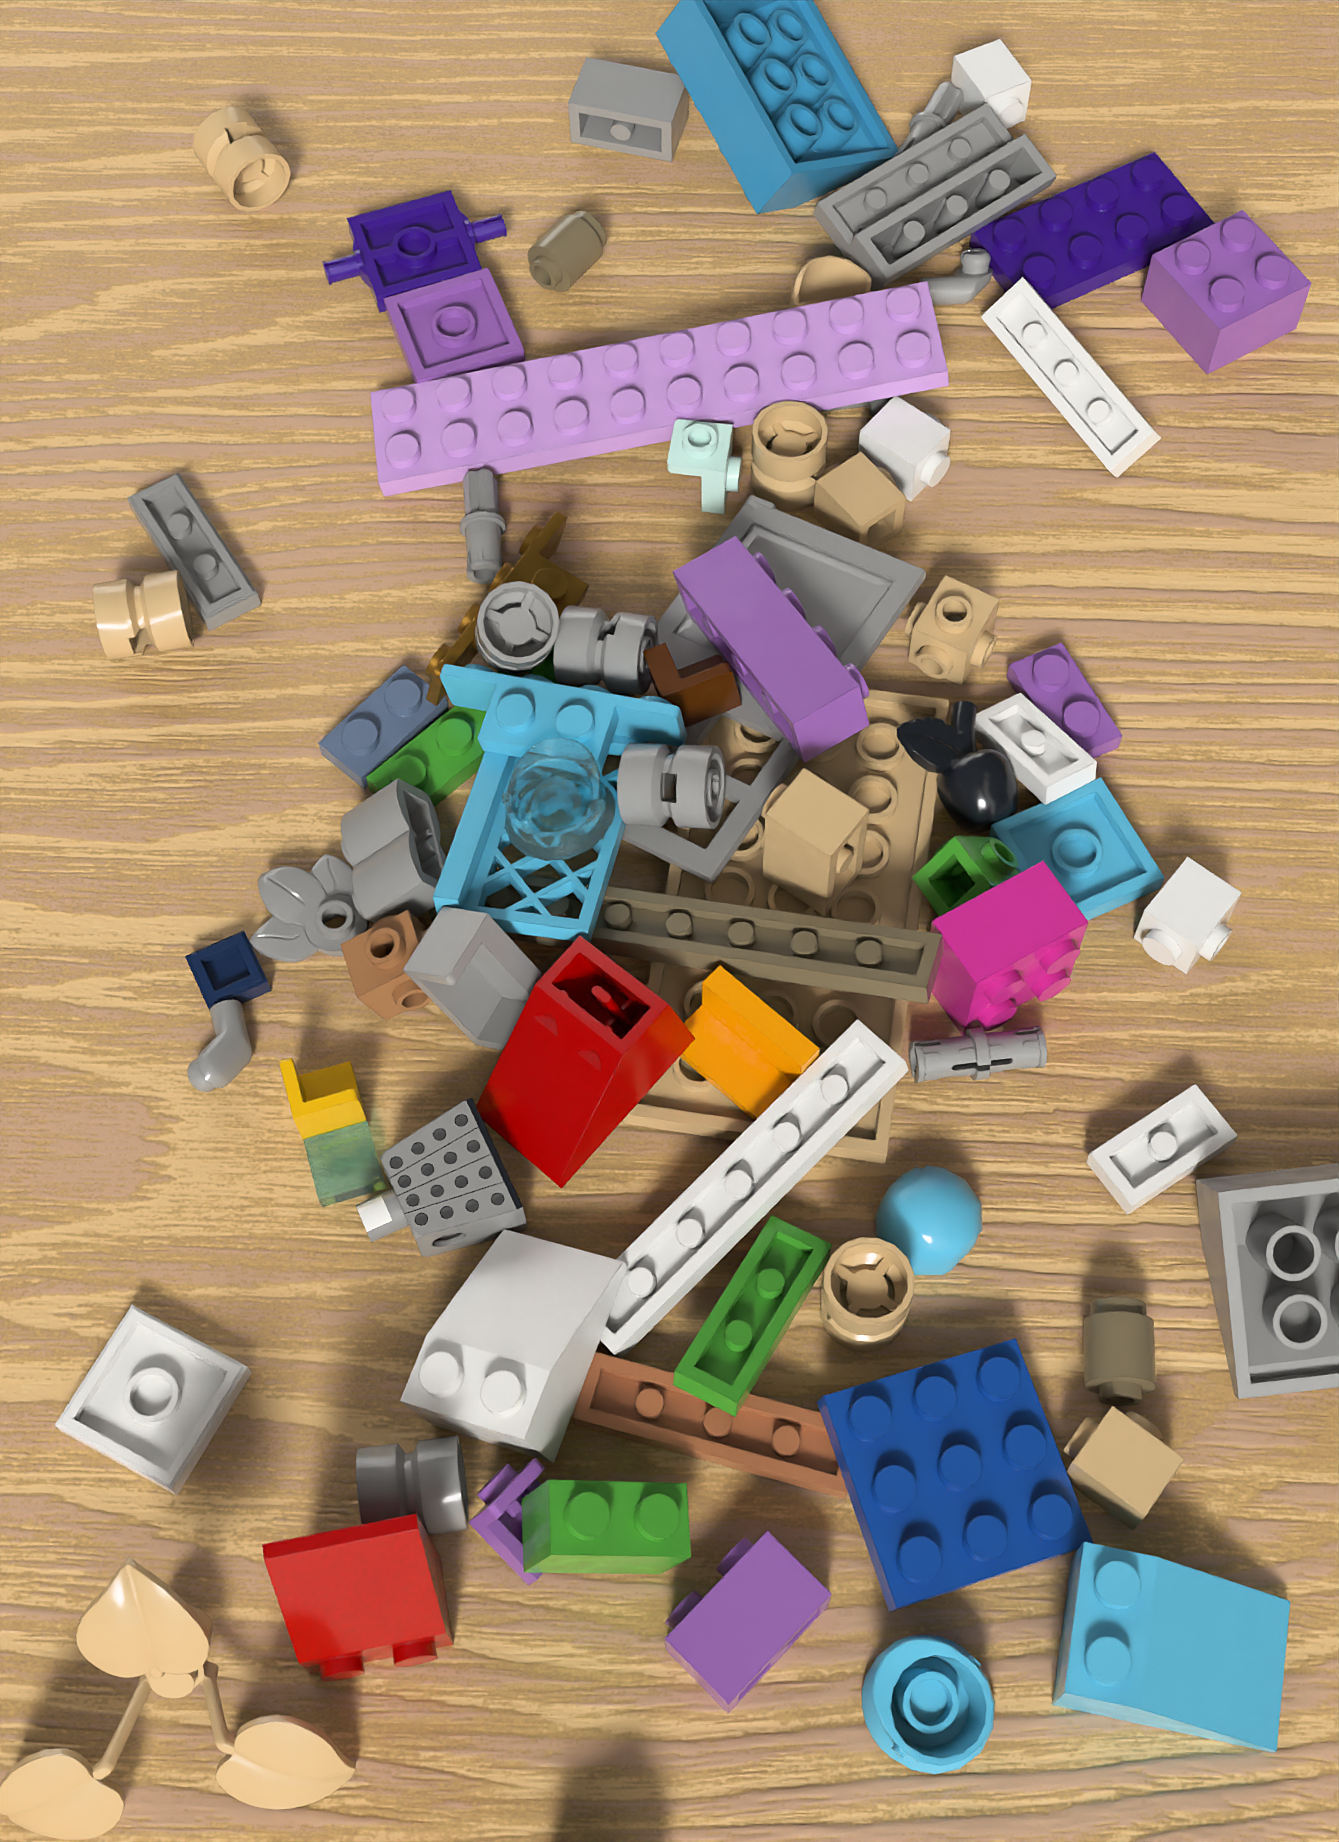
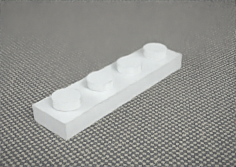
(1070, 377)

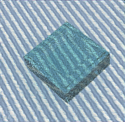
(344, 1164)

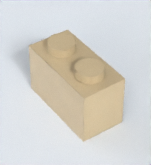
(813, 840)

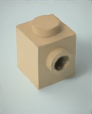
(859, 501)
(1121, 1464)

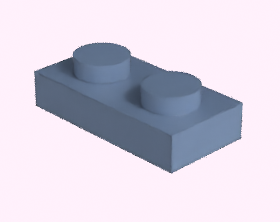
(381, 725)

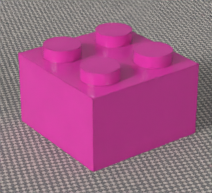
(1007, 949)

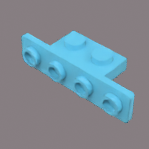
(537, 709)

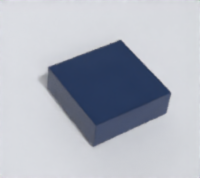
(228, 971)

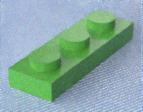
(752, 1316)

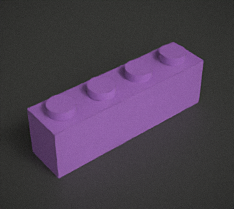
(773, 648)

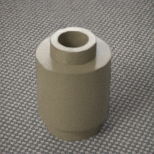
(566, 251)
(1119, 1351)

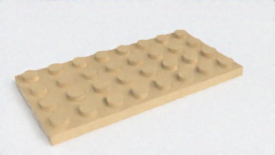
(900, 818)

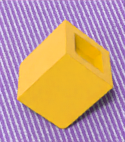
(322, 1098)

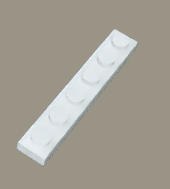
(749, 1181)

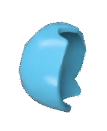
(930, 1219)

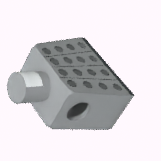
(445, 1186)

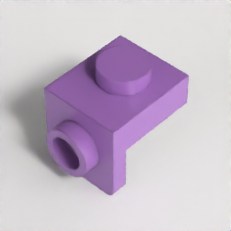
(501, 1516)

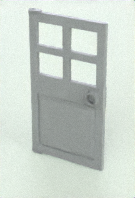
(841, 587)

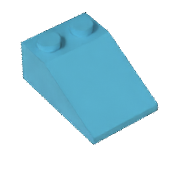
(1171, 1648)

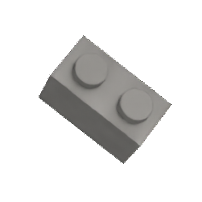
(628, 109)

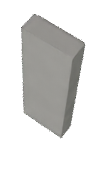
(196, 550)

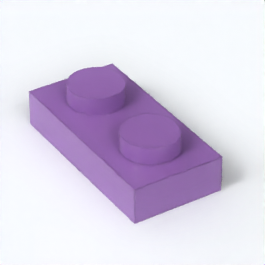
(1063, 694)

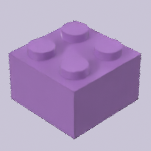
(1225, 291)

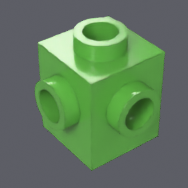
(964, 870)

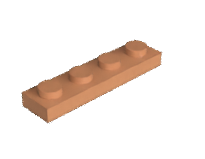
(761, 1440)

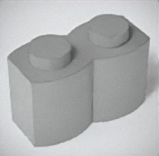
(393, 852)

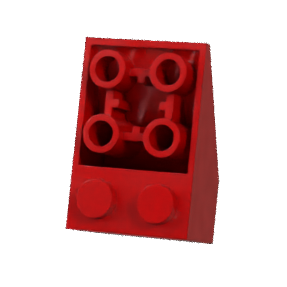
(579, 1060)

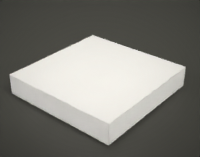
(153, 1399)

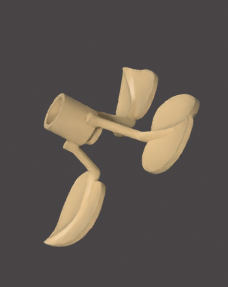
(152, 1633)

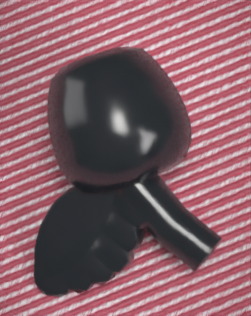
(971, 783)

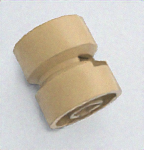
(241, 159)
(788, 454)
(143, 615)
(866, 1294)

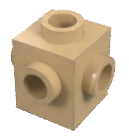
(952, 631)

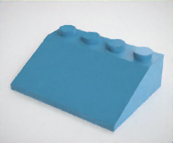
(776, 97)

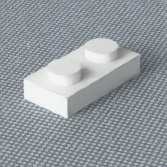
(1036, 748)
(1161, 1149)

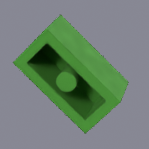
(605, 1527)

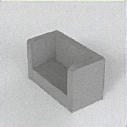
(474, 974)

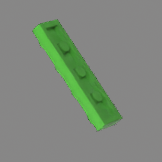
(445, 751)

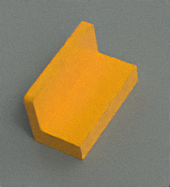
(745, 1045)

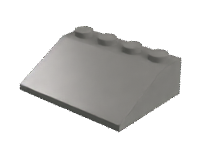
(1275, 1276)

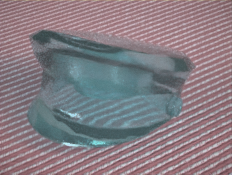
(557, 801)

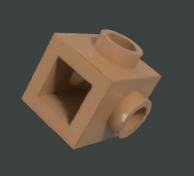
(377, 965)

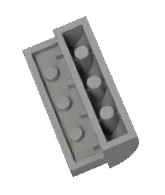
(933, 196)

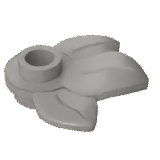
(303, 906)

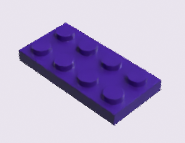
(1092, 231)

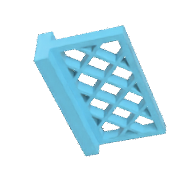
(478, 848)

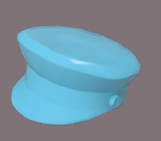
(928, 1704)

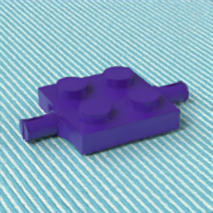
(413, 246)

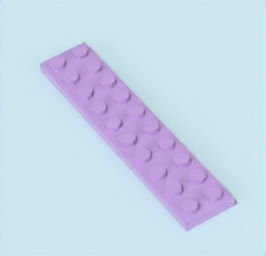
(639, 387)

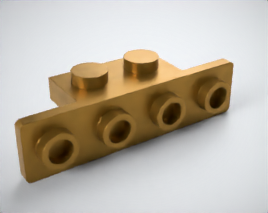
(531, 568)

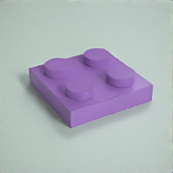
(454, 327)

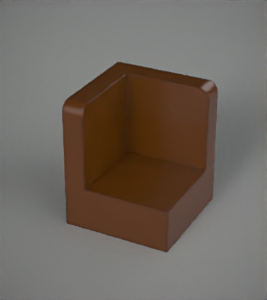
(697, 689)

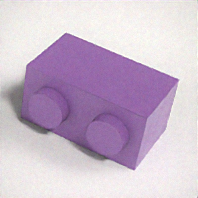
(744, 1619)

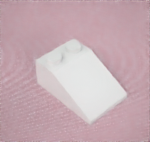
(516, 1344)

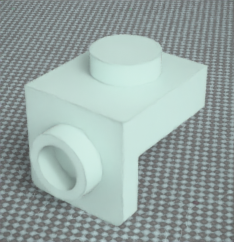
(706, 451)

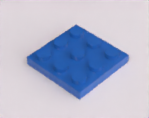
(953, 1474)

